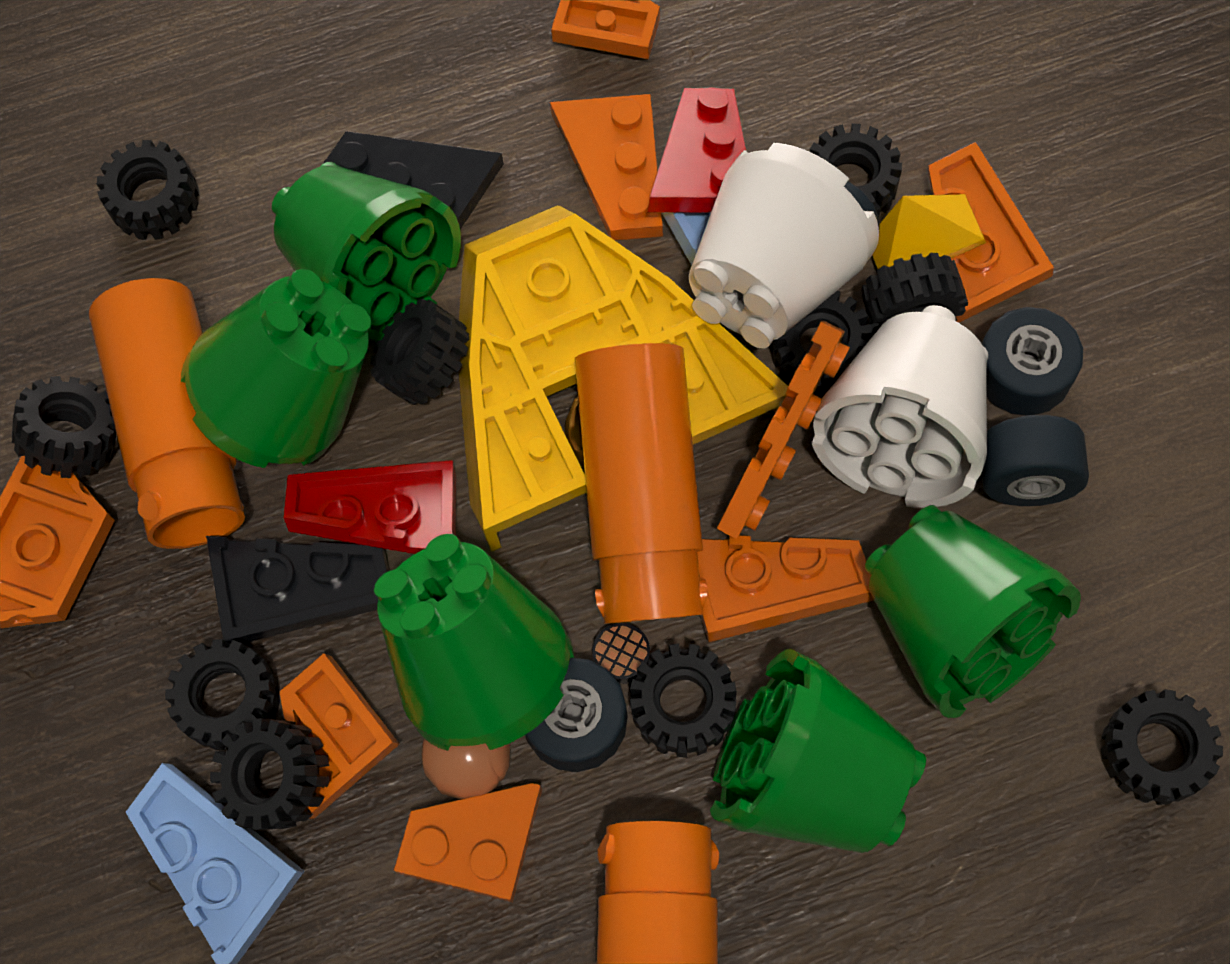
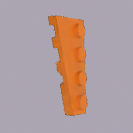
(797, 409)

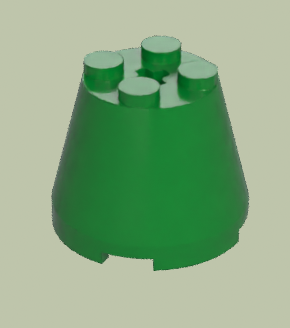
(367, 238)
(279, 372)
(966, 607)
(470, 646)
(814, 763)

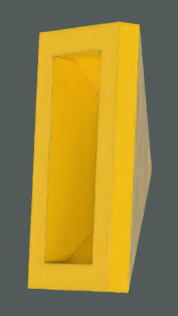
(927, 226)

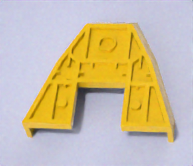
(535, 304)

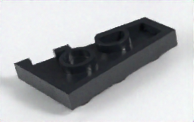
(447, 172)
(287, 587)

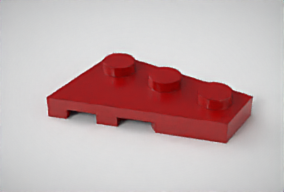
(375, 506)

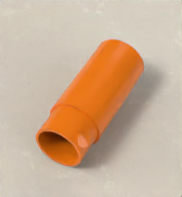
(177, 472)
(641, 481)
(657, 894)

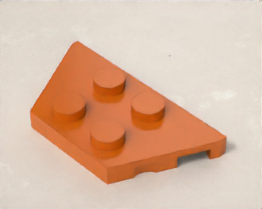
(46, 544)

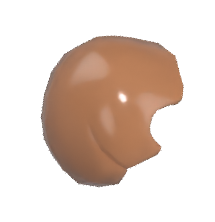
(465, 769)

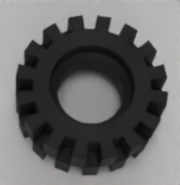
(866, 152)
(790, 353)
(691, 666)
(241, 767)

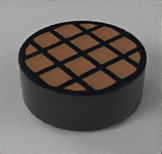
(621, 650)

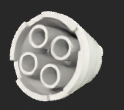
(778, 243)
(909, 411)

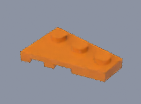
(617, 158)
(1011, 255)
(778, 582)

